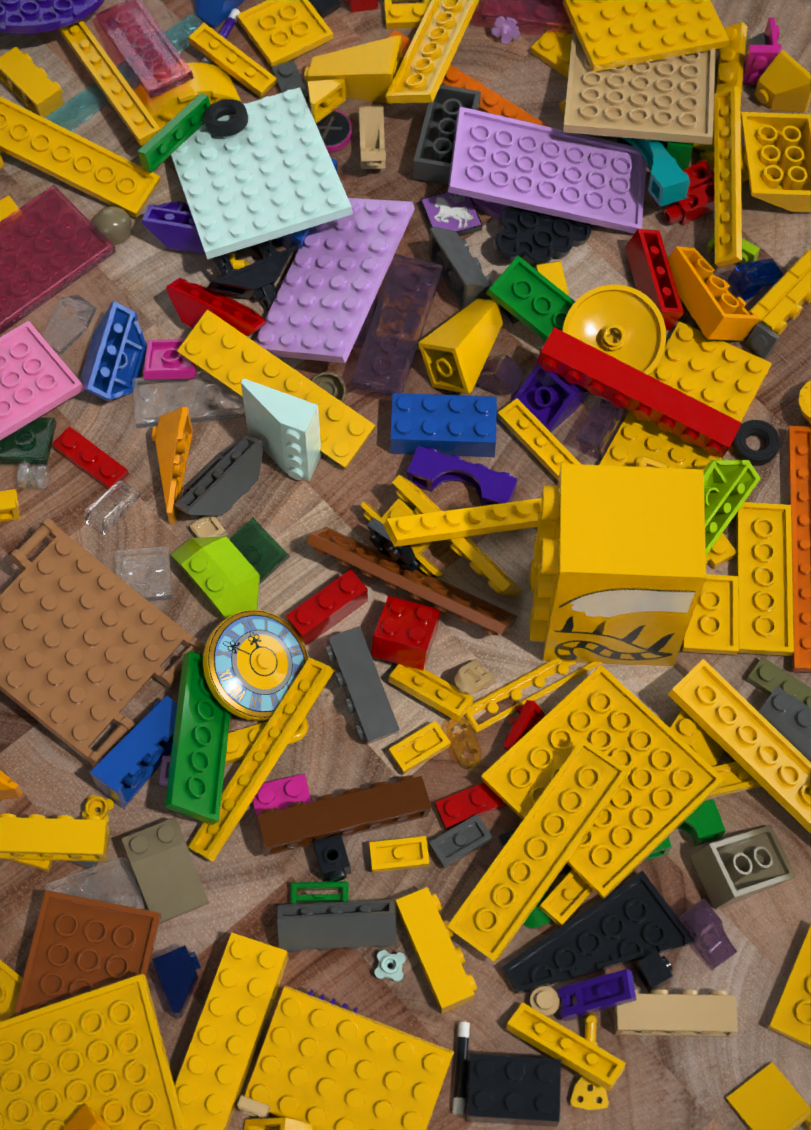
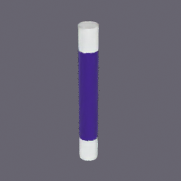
(225, 30)

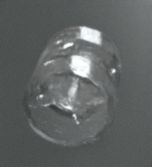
(33, 476)

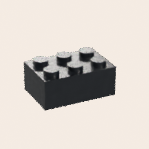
(514, 1090)

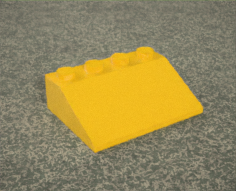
(779, 158)

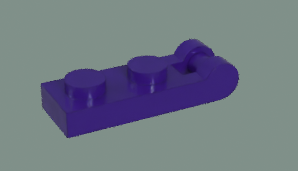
(596, 994)

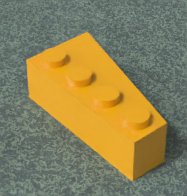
(708, 297)

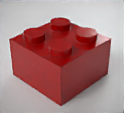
(405, 633)

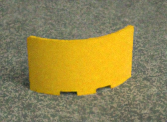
(207, 80)

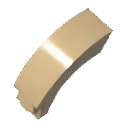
(372, 137)

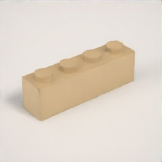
(678, 1014)

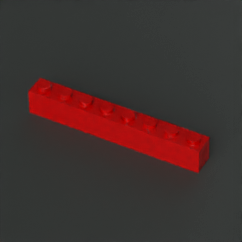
(638, 393)

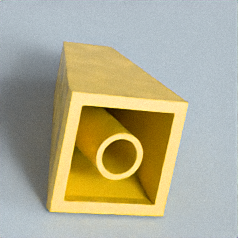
(365, 68)
(461, 346)

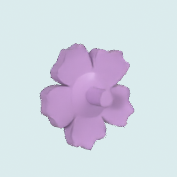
(506, 28)

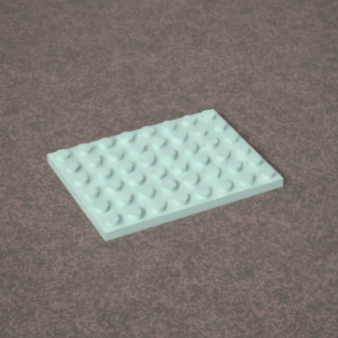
(261, 180)

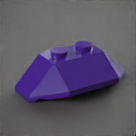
(173, 226)

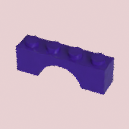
(433, 468)

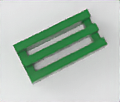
(306, 886)

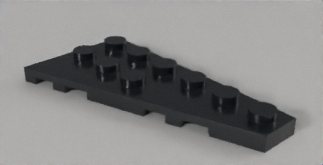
(608, 934)

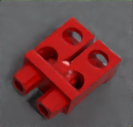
(699, 196)

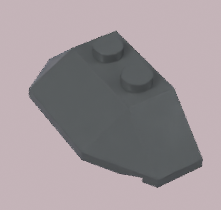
(223, 479)

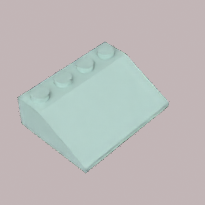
(285, 426)

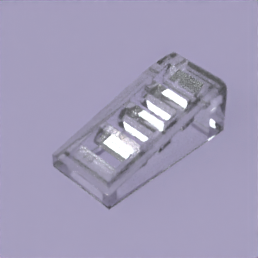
(103, 520)

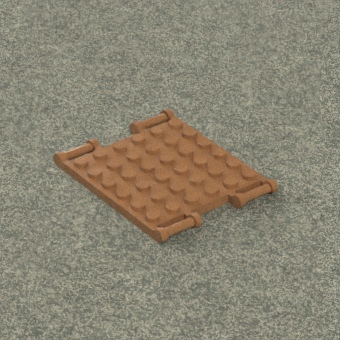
(80, 643)

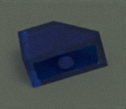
(178, 977)

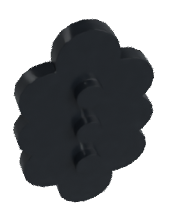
(537, 235)

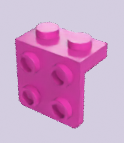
(761, 56)

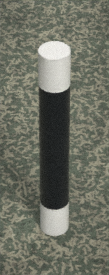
(461, 1068)

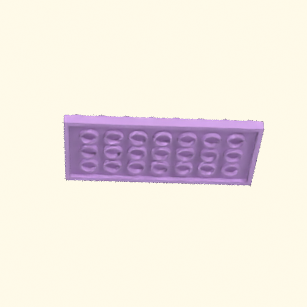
(547, 170)
(334, 282)

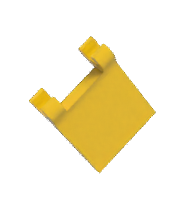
(770, 1102)

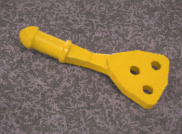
(580, 1087)

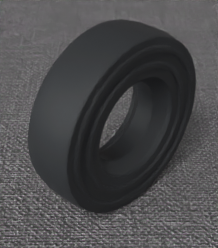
(228, 127)
(760, 428)

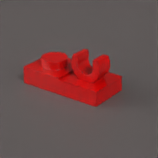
(529, 716)

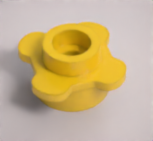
(95, 802)

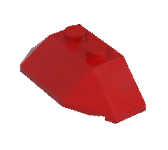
(193, 300)

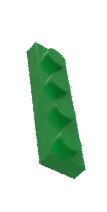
(174, 133)

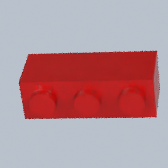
(328, 607)

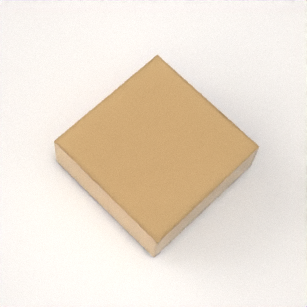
(207, 527)
(253, 1108)

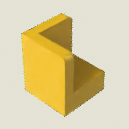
(9, 505)

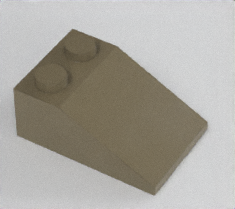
(742, 866)
(165, 870)

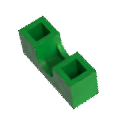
(702, 825)

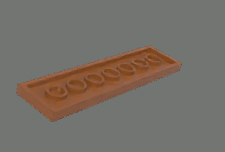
(418, 583)

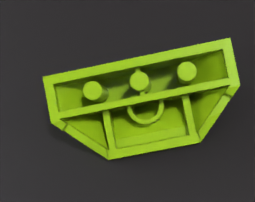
(725, 490)
(220, 573)

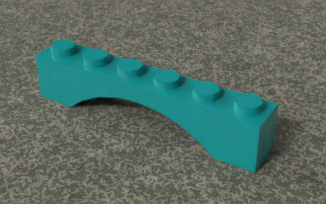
(667, 179)

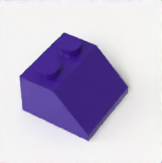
(550, 397)

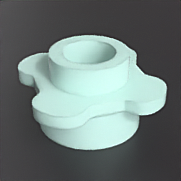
(394, 973)

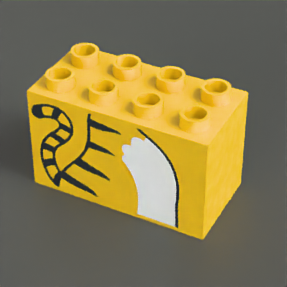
(617, 563)

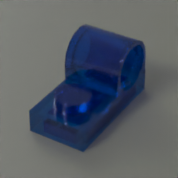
(751, 277)

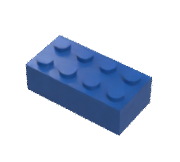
(445, 422)

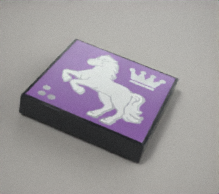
(451, 213)

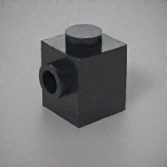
(332, 858)

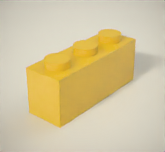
(30, 83)

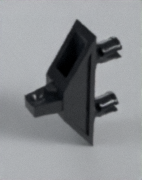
(252, 280)

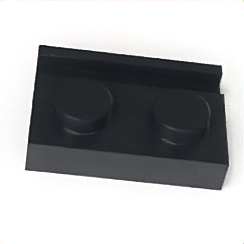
(401, 554)

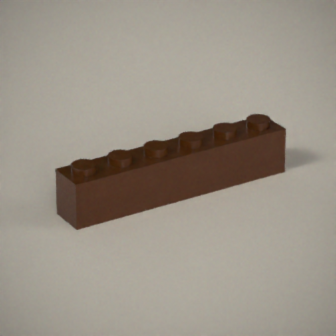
(343, 814)

